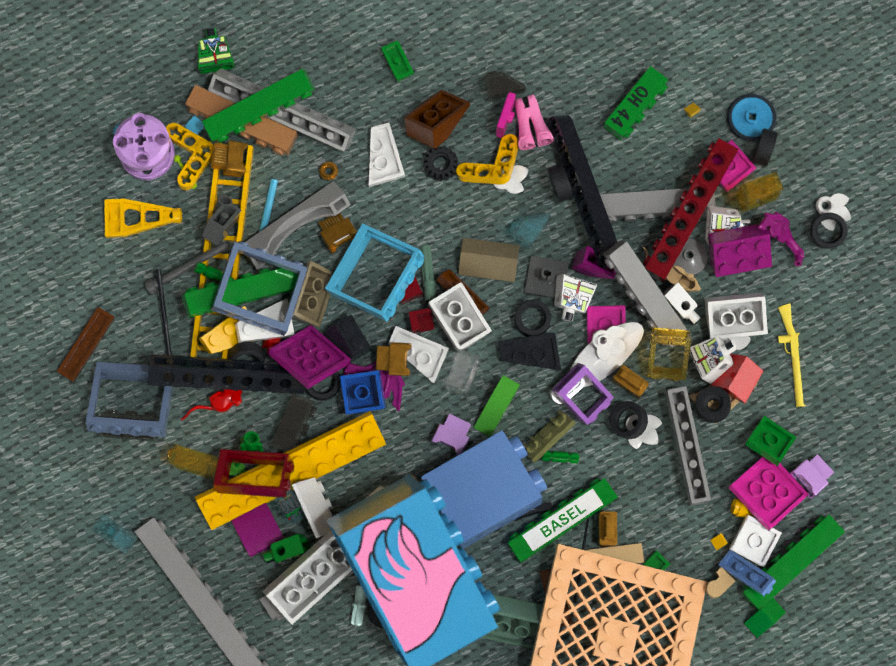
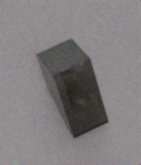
(500, 84)

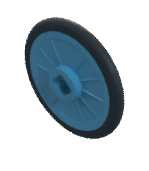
(751, 105)

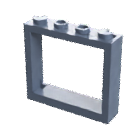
(249, 316)
(116, 426)

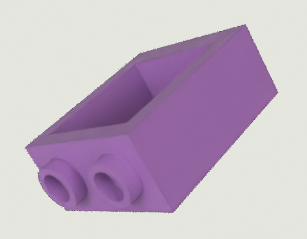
(570, 381)

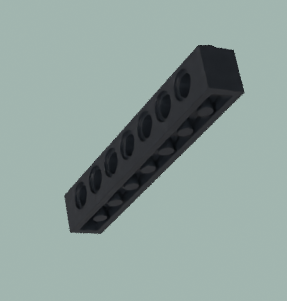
(222, 373)

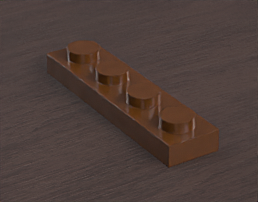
(86, 344)

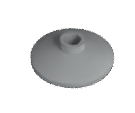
(697, 262)

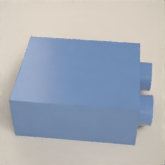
(487, 487)

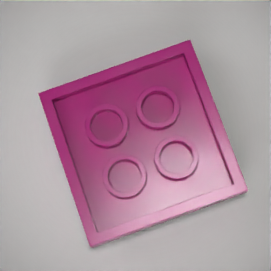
(768, 492)

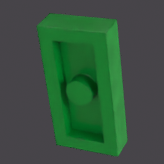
(397, 61)

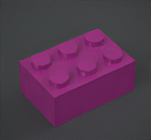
(739, 250)

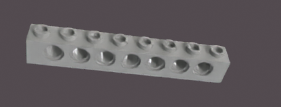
(296, 117)

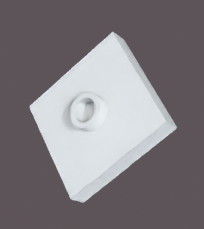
(755, 541)

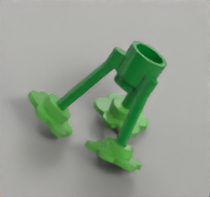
(249, 442)

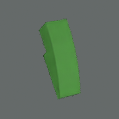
(496, 406)

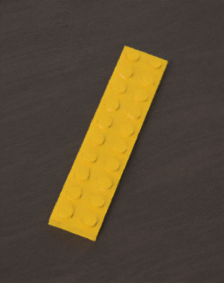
(310, 461)

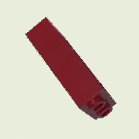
(228, 457)

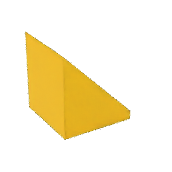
(692, 109)
(719, 541)

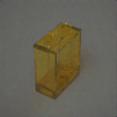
(765, 189)
(670, 337)
(193, 461)

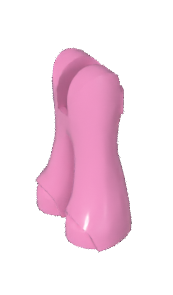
(543, 135)

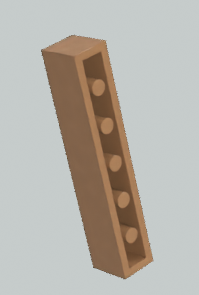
(265, 133)

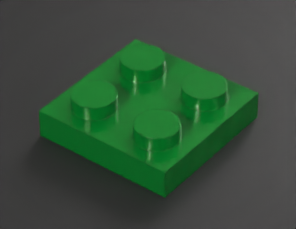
(770, 440)

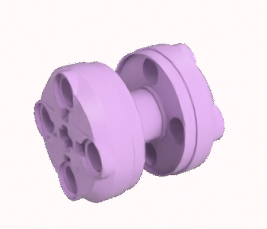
(144, 147)

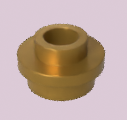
(326, 165)

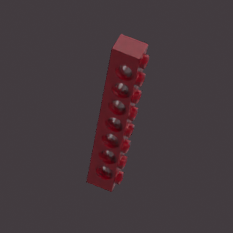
(726, 153)

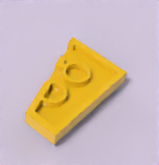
(221, 336)

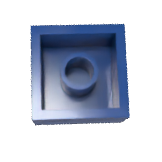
(363, 392)

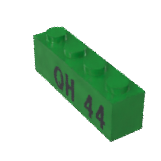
(636, 102)

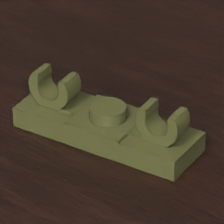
(548, 436)

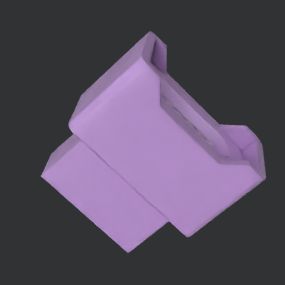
(453, 434)
(813, 475)

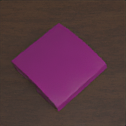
(257, 529)

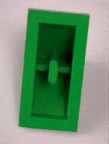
(765, 618)

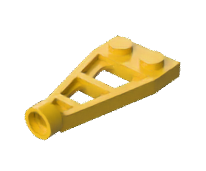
(115, 217)

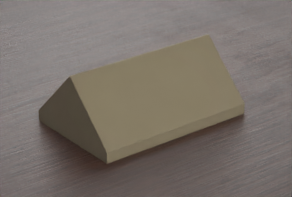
(488, 260)
(313, 295)

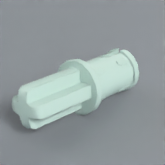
(358, 606)

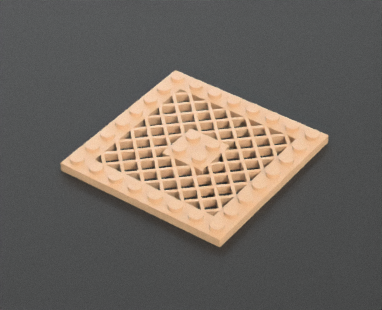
(616, 638)

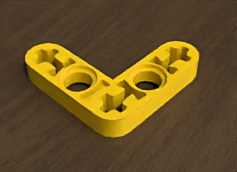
(195, 149)
(494, 170)

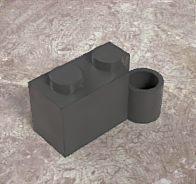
(222, 220)

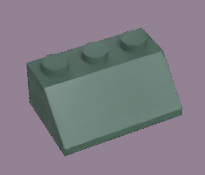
(515, 621)

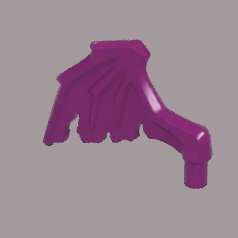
(779, 228)
(390, 382)

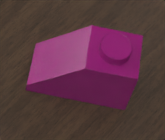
(587, 264)

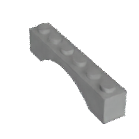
(324, 203)

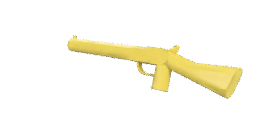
(792, 338)

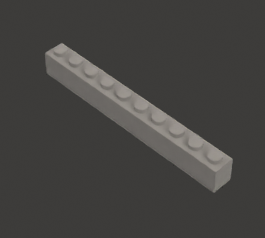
(198, 594)

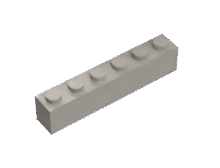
(647, 204)
(641, 287)
(687, 446)

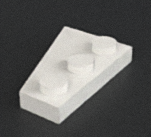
(384, 156)
(249, 332)
(424, 353)

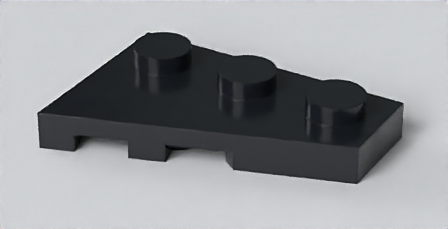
(531, 351)

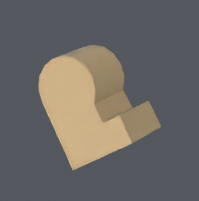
(720, 585)

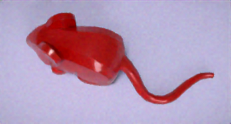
(221, 401)

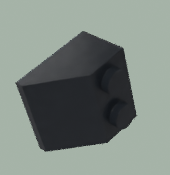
(348, 338)

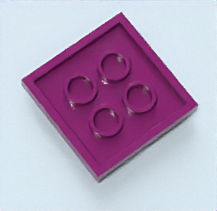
(309, 356)

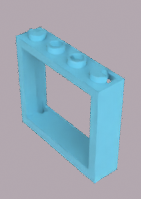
(351, 258)

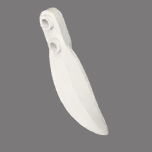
(601, 368)

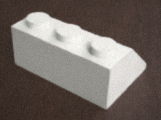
(736, 315)
(459, 317)
(314, 505)

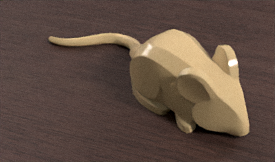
(678, 275)

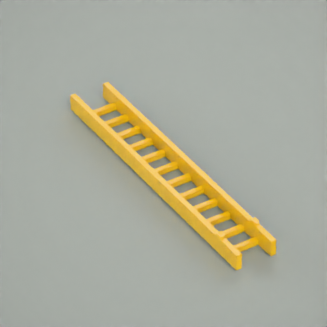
(207, 245)

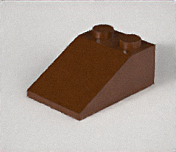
(435, 118)

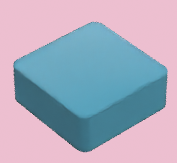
(195, 125)

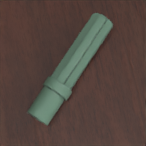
(428, 274)

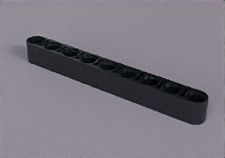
(583, 186)

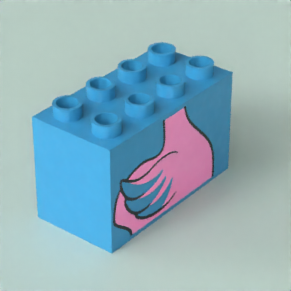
(415, 572)

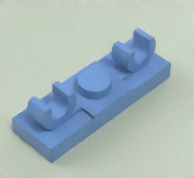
(747, 573)

